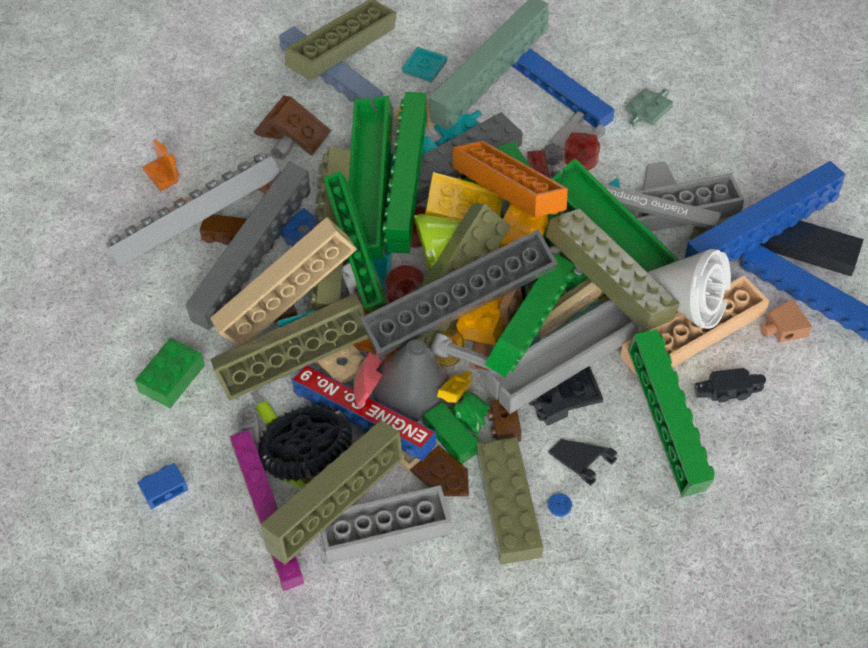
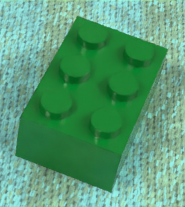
(170, 372)

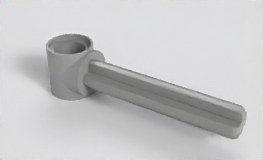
(443, 347)

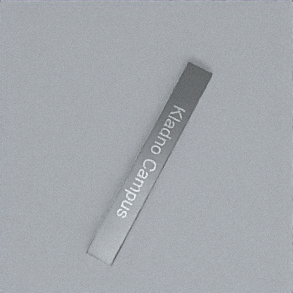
(665, 208)

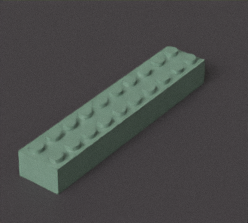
(488, 63)

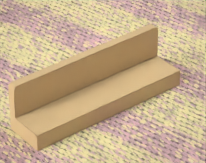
(570, 305)

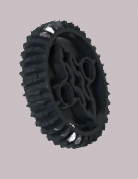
(304, 442)

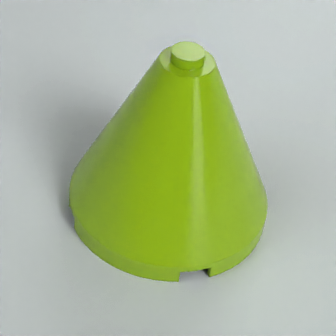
(434, 235)

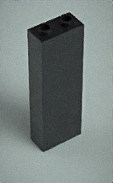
(817, 247)

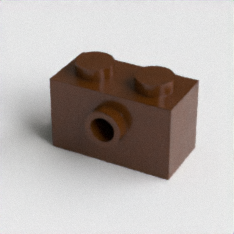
(504, 424)

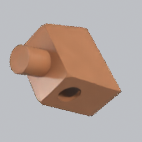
(786, 323)

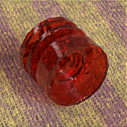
(403, 281)

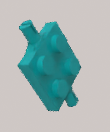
(463, 124)

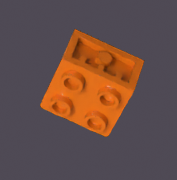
(163, 169)

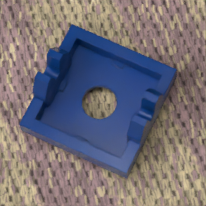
(291, 231)

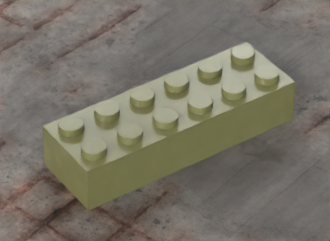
(509, 501)

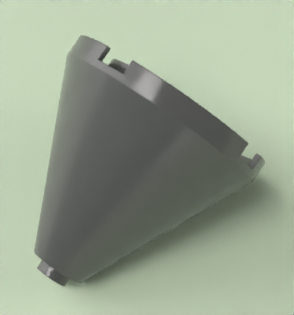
(411, 380)

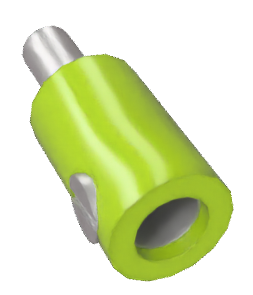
(265, 410)

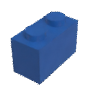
(162, 485)

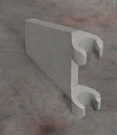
(573, 126)
(658, 176)

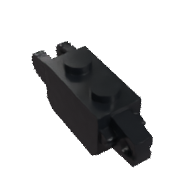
(730, 385)

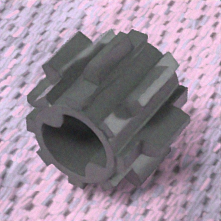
(553, 154)

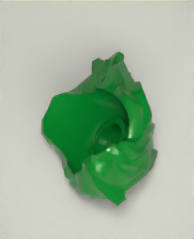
(471, 411)

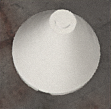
(698, 285)

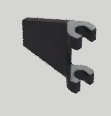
(580, 456)

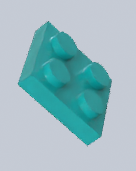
(424, 64)

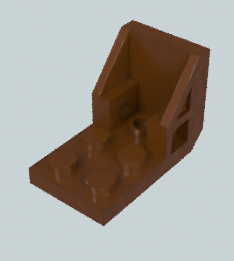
(296, 122)

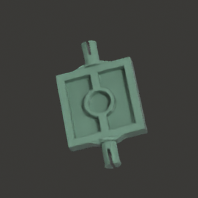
(649, 106)

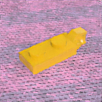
(455, 387)

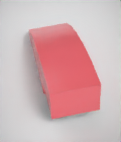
(366, 378)

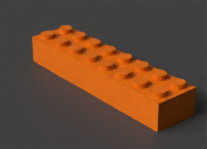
(510, 179)

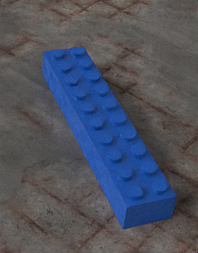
(772, 214)

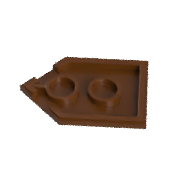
(443, 470)

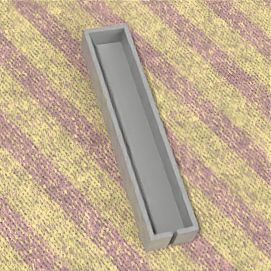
(562, 355)

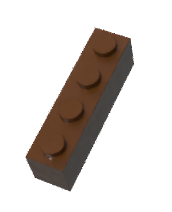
(221, 229)

